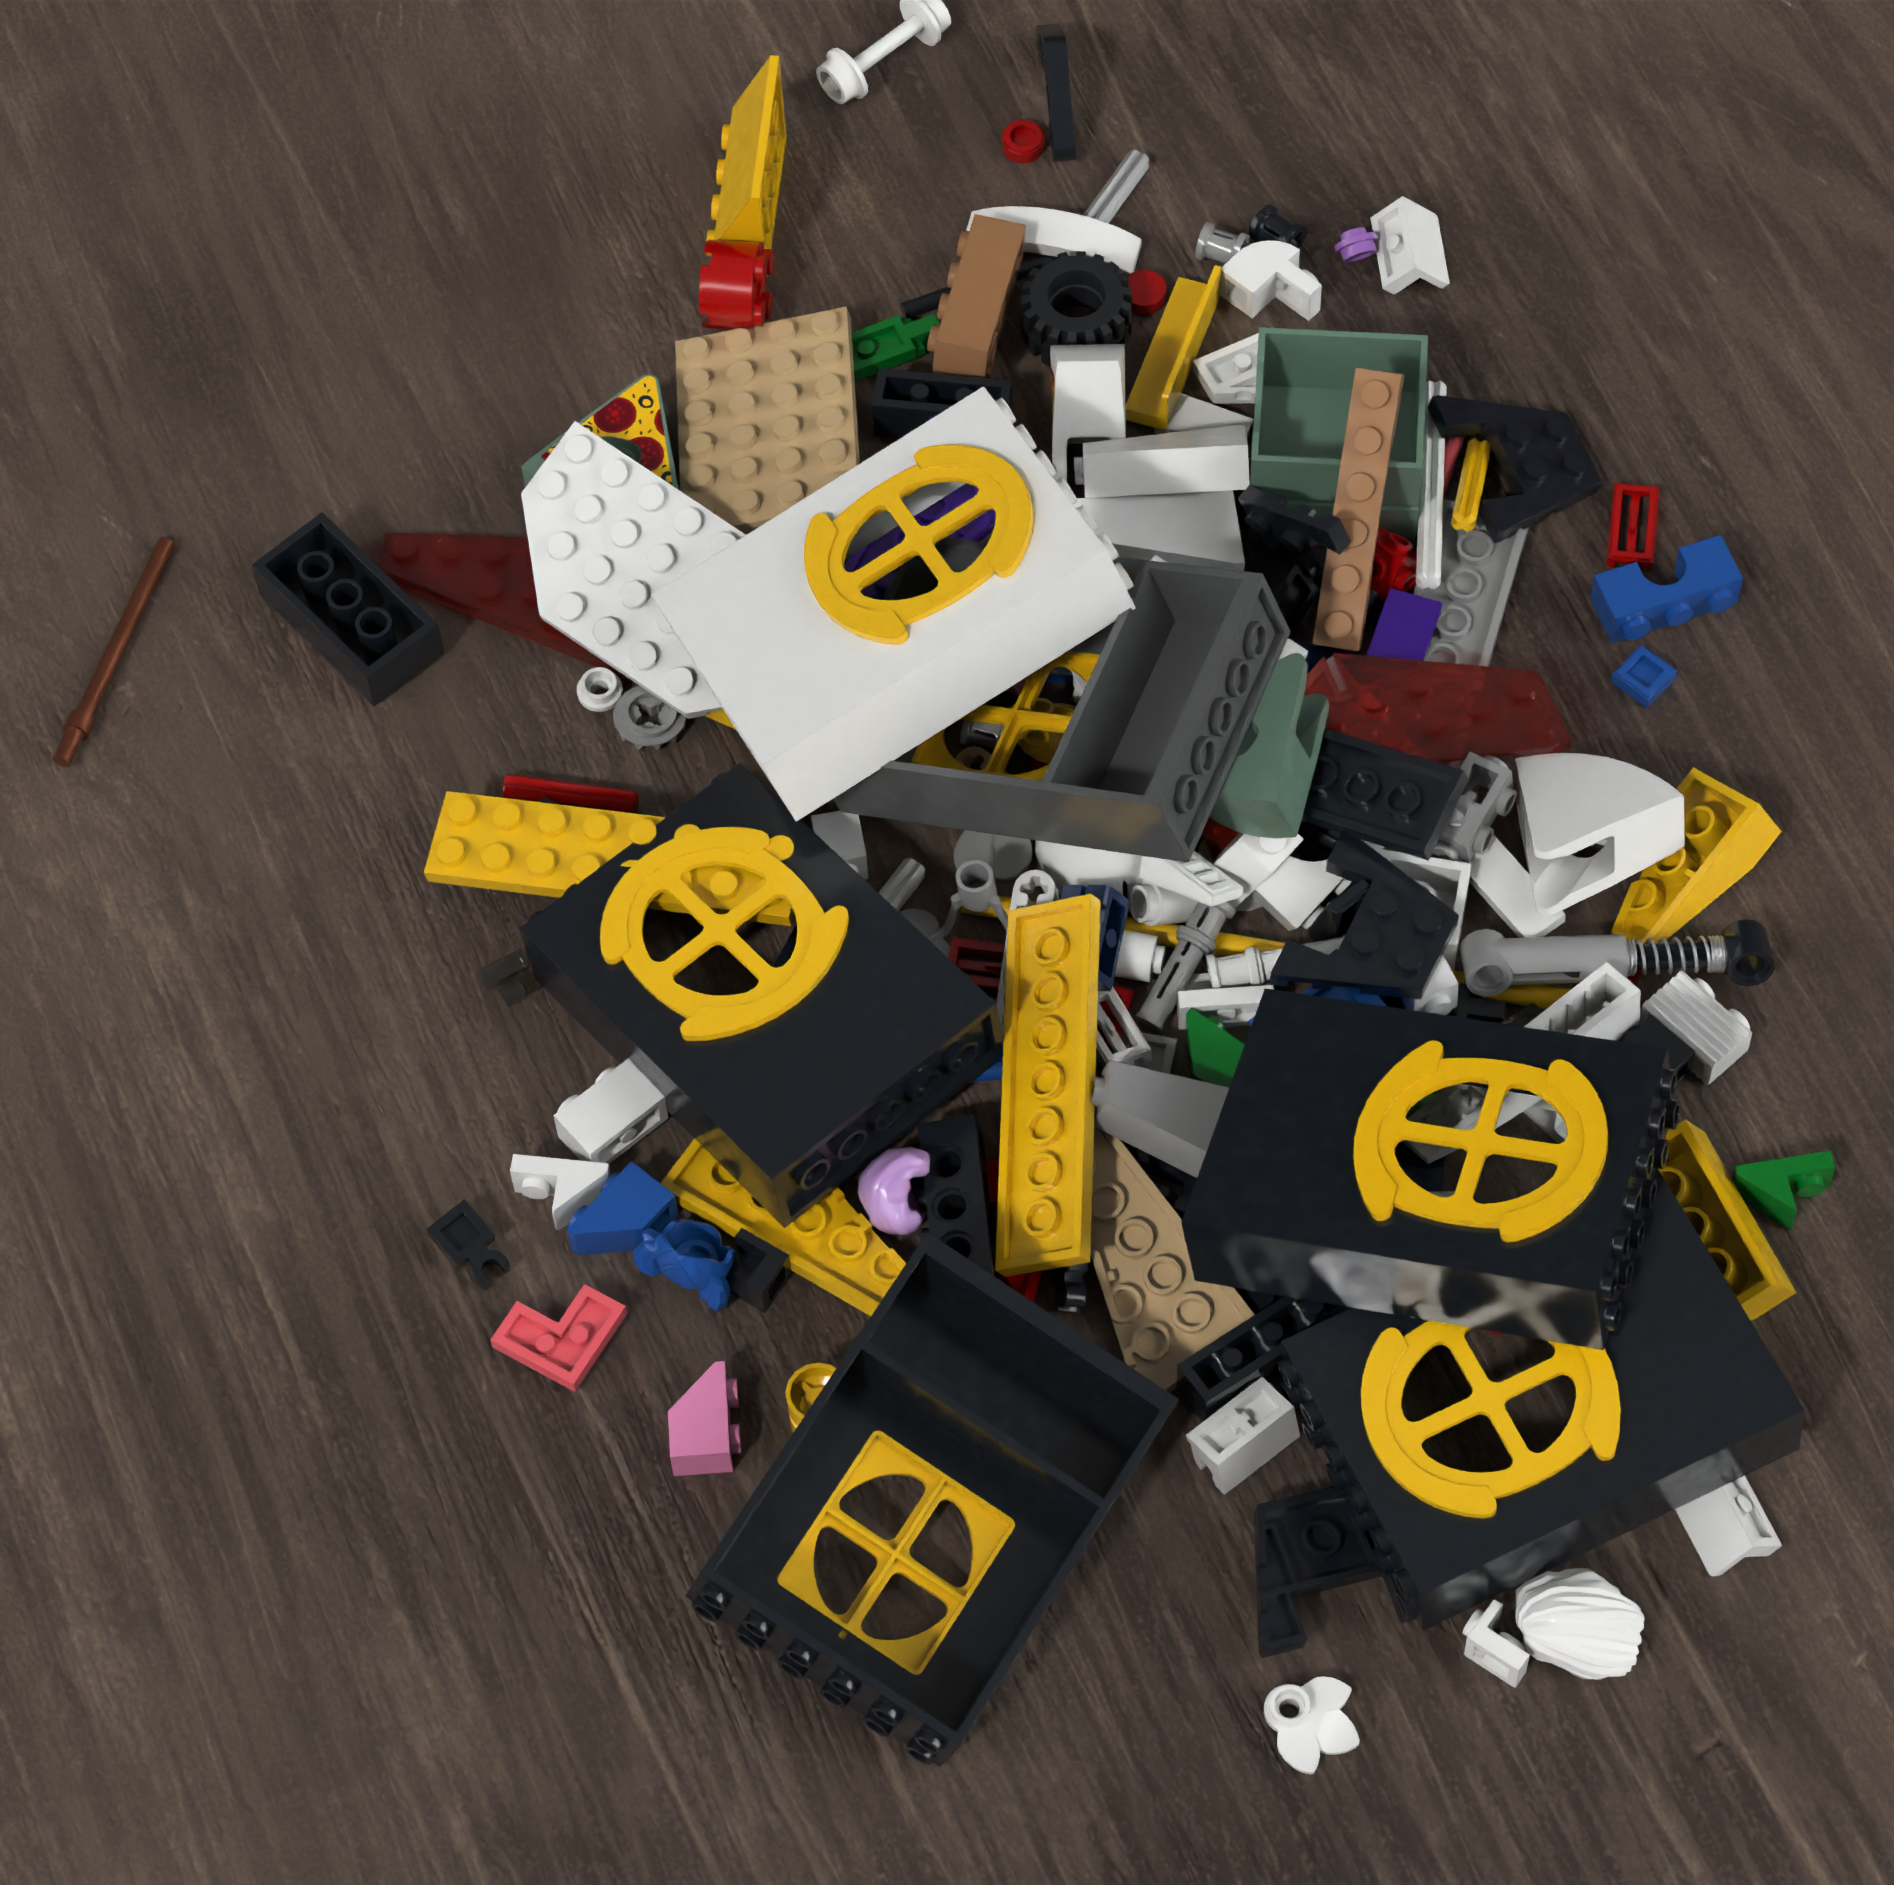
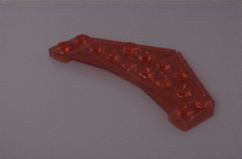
(1431, 712)

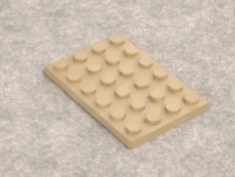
(766, 415)

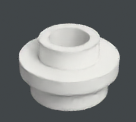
(597, 679)

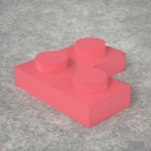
(561, 1348)

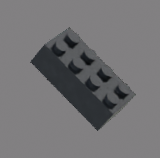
(348, 609)

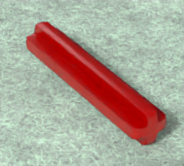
(570, 793)

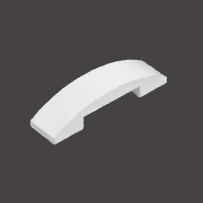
(1060, 231)

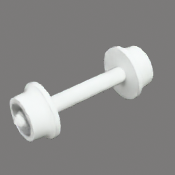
(844, 77)

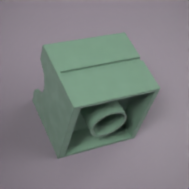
(1304, 412)

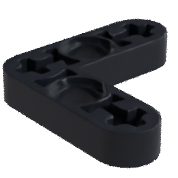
(1054, 61)

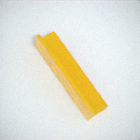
(1173, 351)

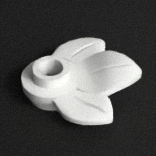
(1318, 1725)

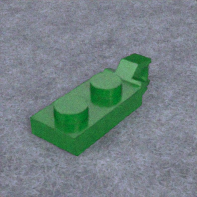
(890, 344)

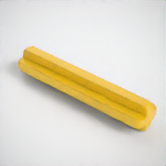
(1471, 485)

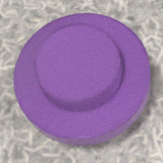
(1356, 245)

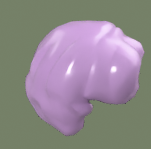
(887, 1190)

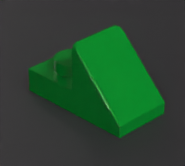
(1772, 1183)

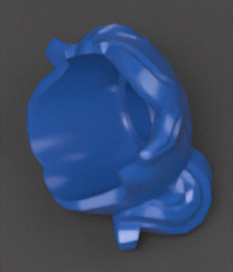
(688, 1256)

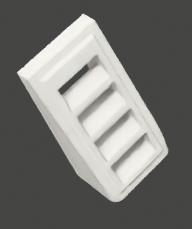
(1194, 880)

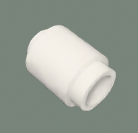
(1159, 906)
(1140, 957)

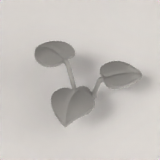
(979, 862)

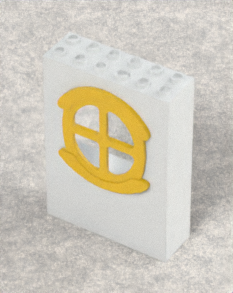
(848, 681)

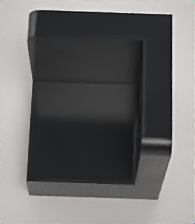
(757, 1271)

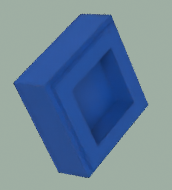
(1644, 676)

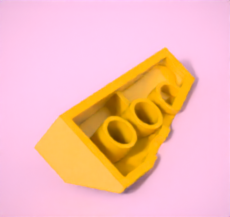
(1722, 844)

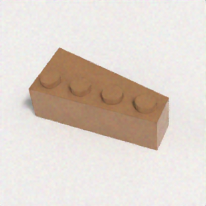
(978, 298)

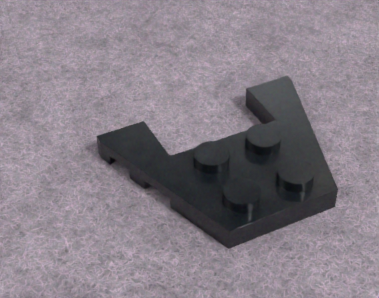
(1536, 452)
(1299, 536)
(1391, 940)
(1304, 1549)

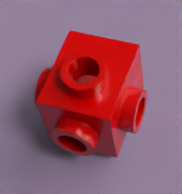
(1393, 564)

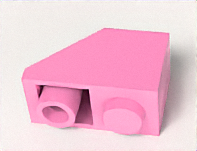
(701, 1425)

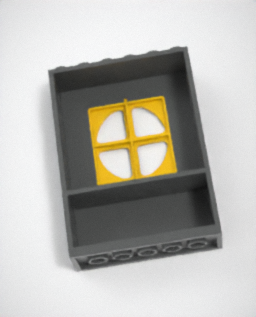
(1147, 739)

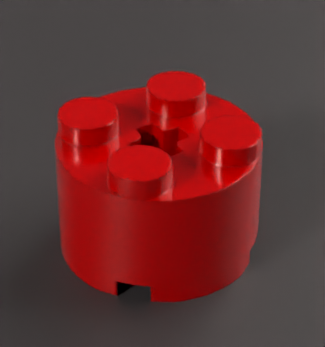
(735, 285)

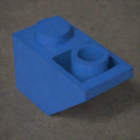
(621, 1213)

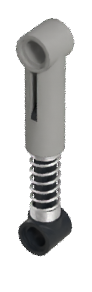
(1500, 962)

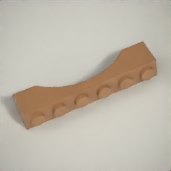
(1358, 506)

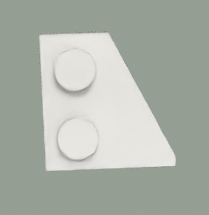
(1230, 372)

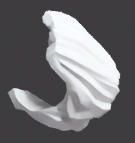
(1579, 1623)

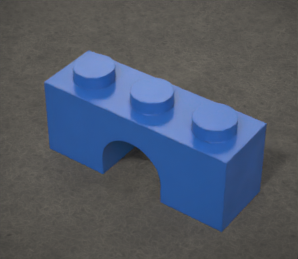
(1634, 606)

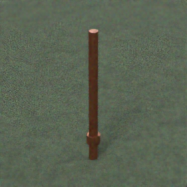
(81, 720)

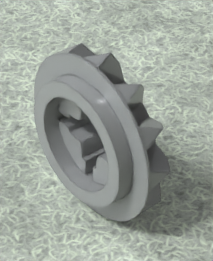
(629, 719)

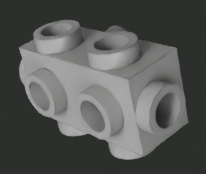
(1470, 821)

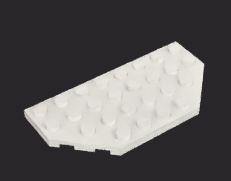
(605, 542)

